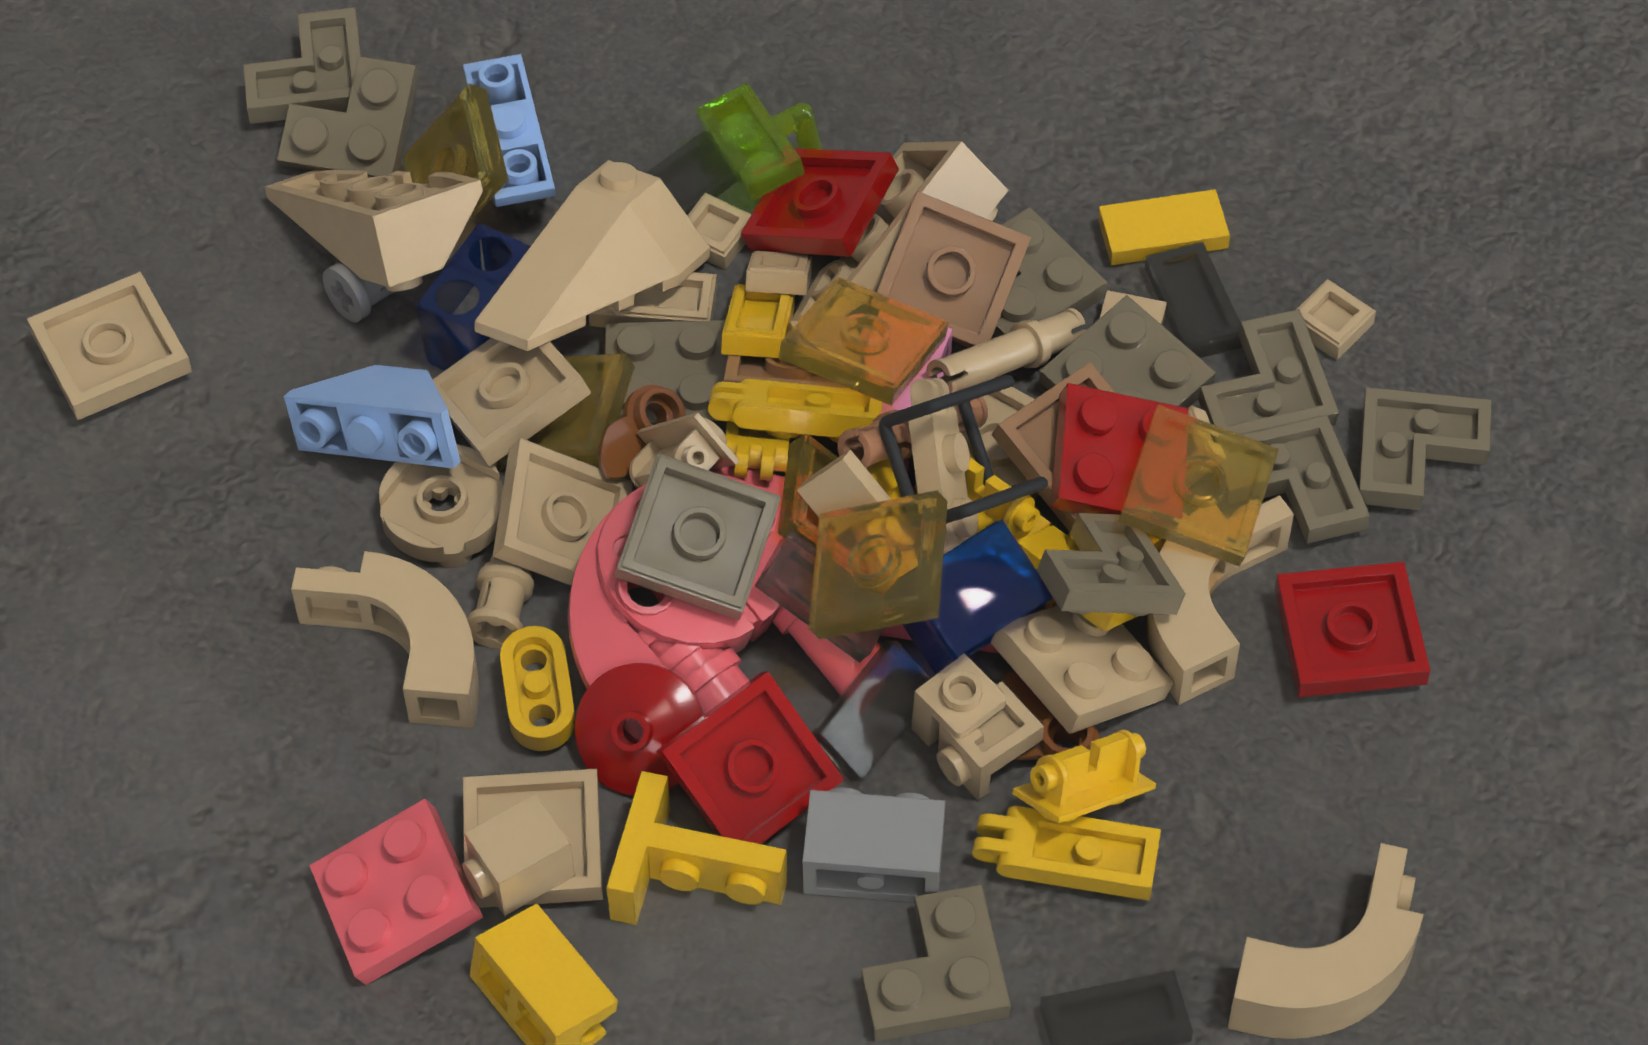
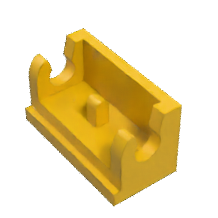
(540, 982)

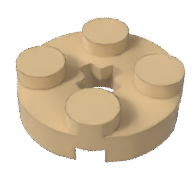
(441, 535)

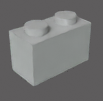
(873, 845)

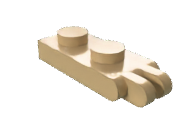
(941, 457)

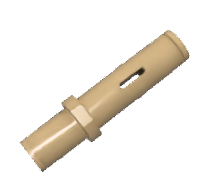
(1026, 346)

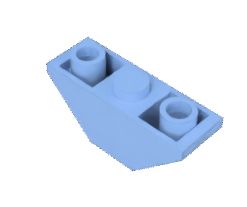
(516, 128)
(375, 415)

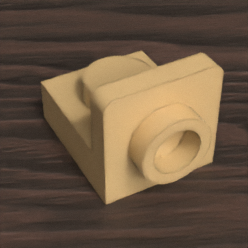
(958, 699)
(989, 746)

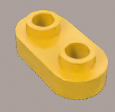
(537, 692)

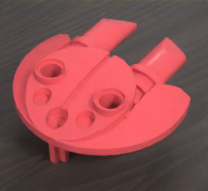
(677, 635)

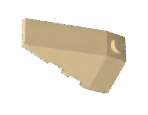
(934, 168)
(381, 224)
(597, 251)

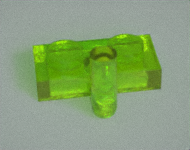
(756, 142)

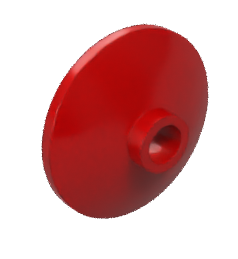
(636, 691)

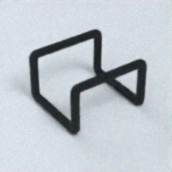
(962, 400)

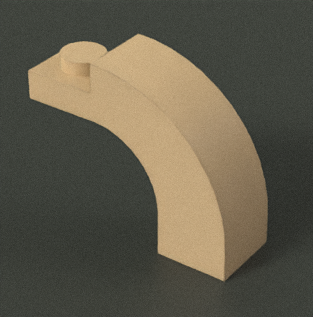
(416, 613)
(1196, 643)
(1332, 986)

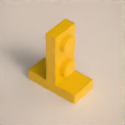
(686, 858)

